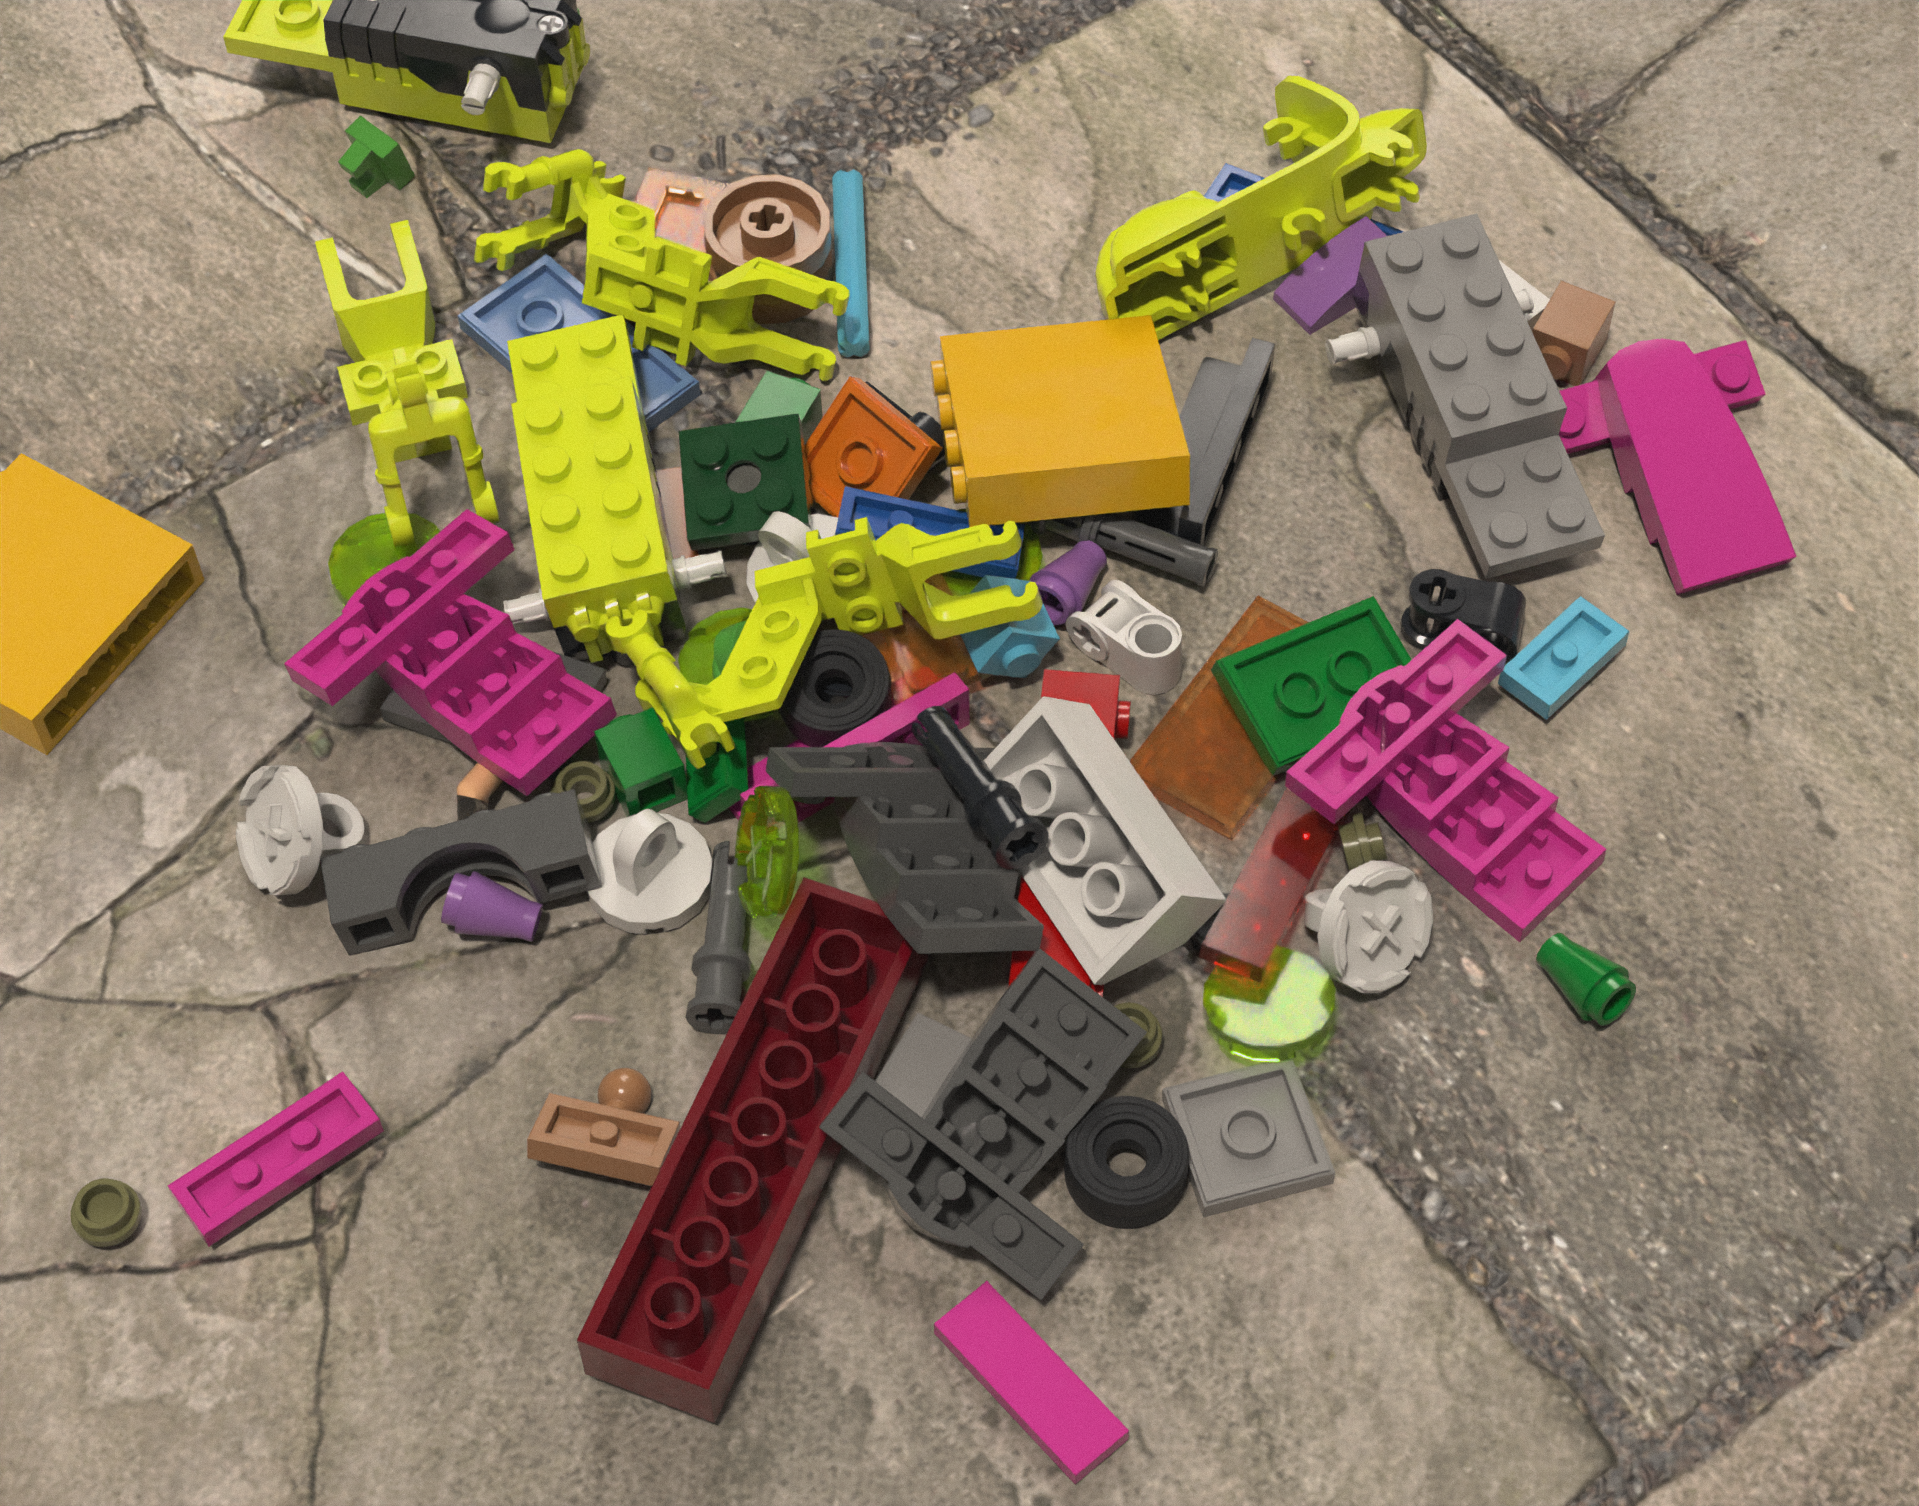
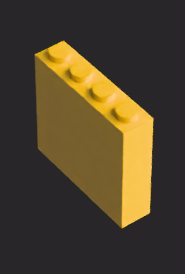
(1060, 421)
(76, 597)

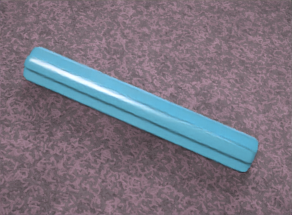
(851, 261)

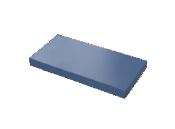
(550, 299)

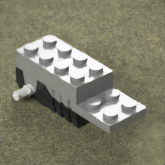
(1472, 391)

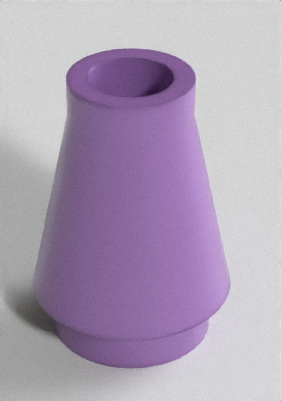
(1069, 580)
(489, 909)

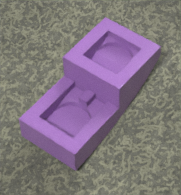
(1326, 280)

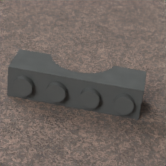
(384, 886)

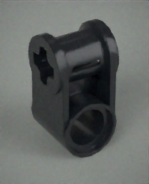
(1486, 607)

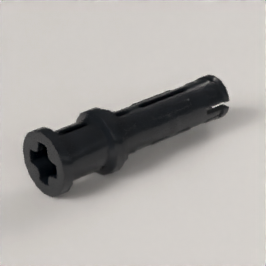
(990, 803)

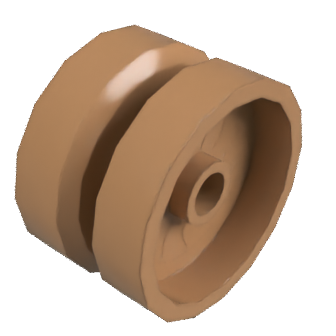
(774, 221)

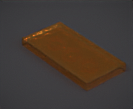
(1199, 749)

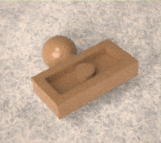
(605, 1136)

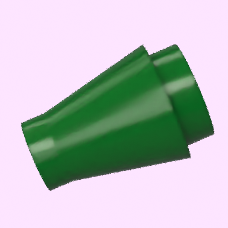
(1589, 981)

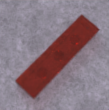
(1270, 888)

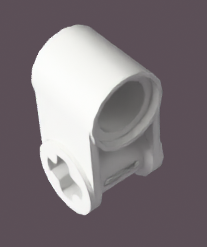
(1130, 638)

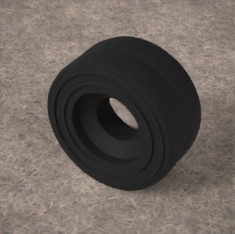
(842, 656)
(1119, 1199)

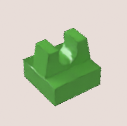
(374, 159)

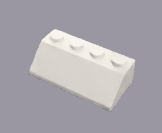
(1113, 861)

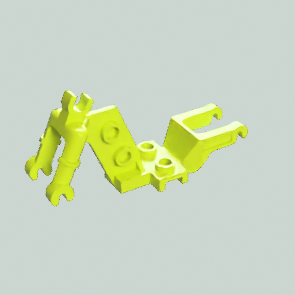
(653, 278)
(403, 381)
(843, 579)

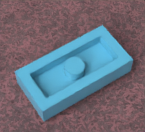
(1563, 657)

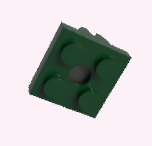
(740, 477)

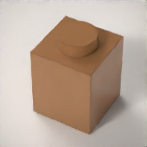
(1573, 331)

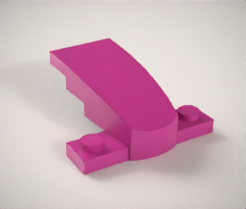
(1685, 456)
(457, 659)
(1450, 785)

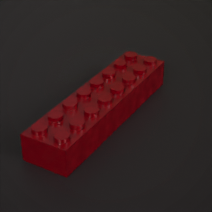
(750, 1155)

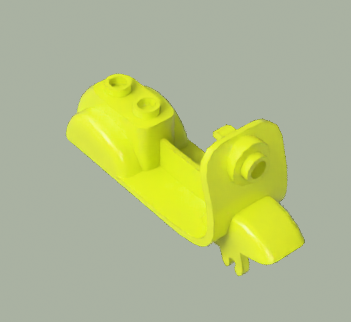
(1205, 253)

